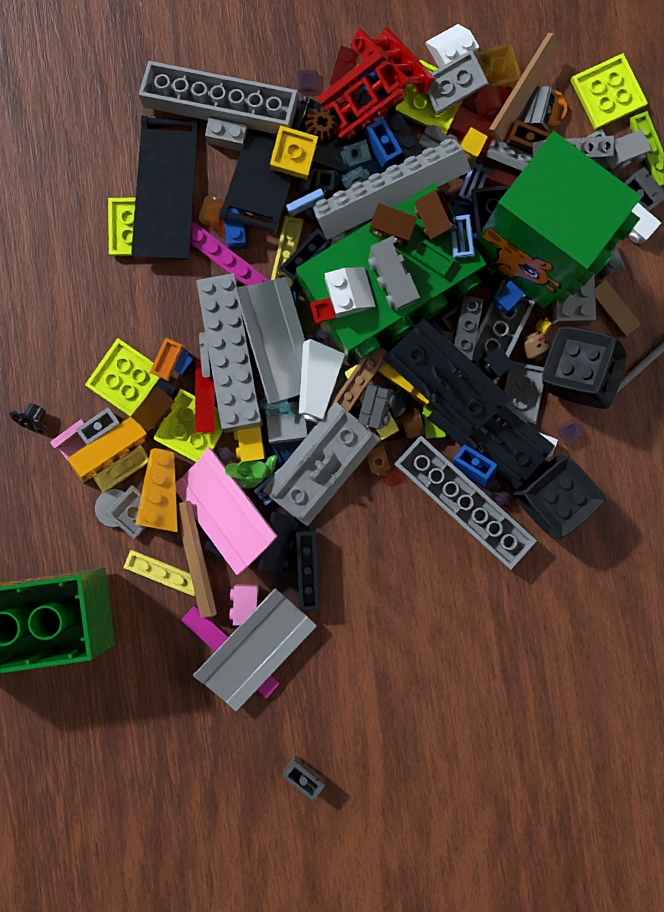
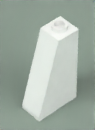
(318, 378)

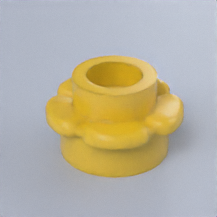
(543, 326)

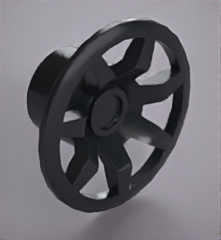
(32, 416)

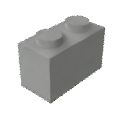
(226, 134)
(629, 149)
(97, 426)

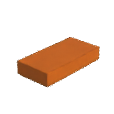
(166, 359)

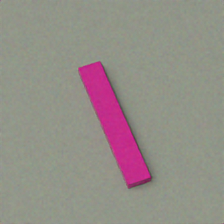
(215, 637)

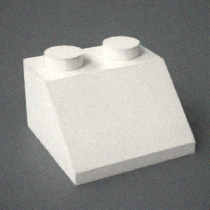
(451, 44)
(349, 291)

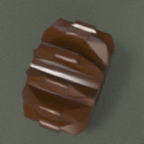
(322, 118)

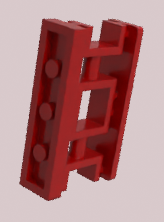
(352, 83)

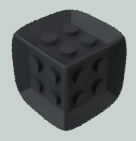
(584, 367)
(559, 497)

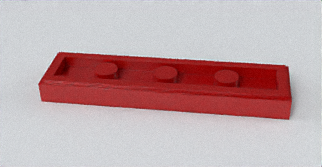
(204, 401)

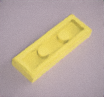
(122, 469)

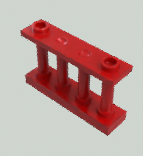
(405, 65)

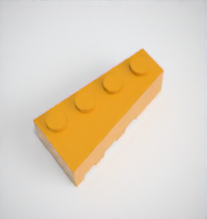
(106, 449)
(158, 495)

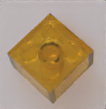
(500, 65)

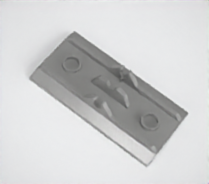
(274, 336)
(321, 464)
(255, 649)

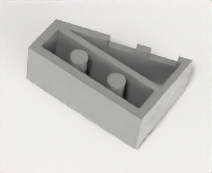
(392, 274)

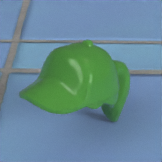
(251, 473)

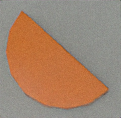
(559, 110)

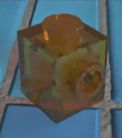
(210, 211)
(378, 461)

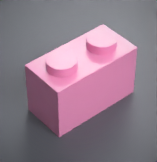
(245, 602)

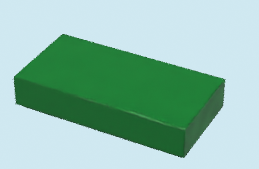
(432, 257)

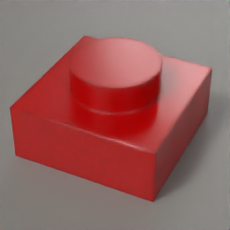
(322, 310)

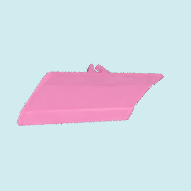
(225, 512)

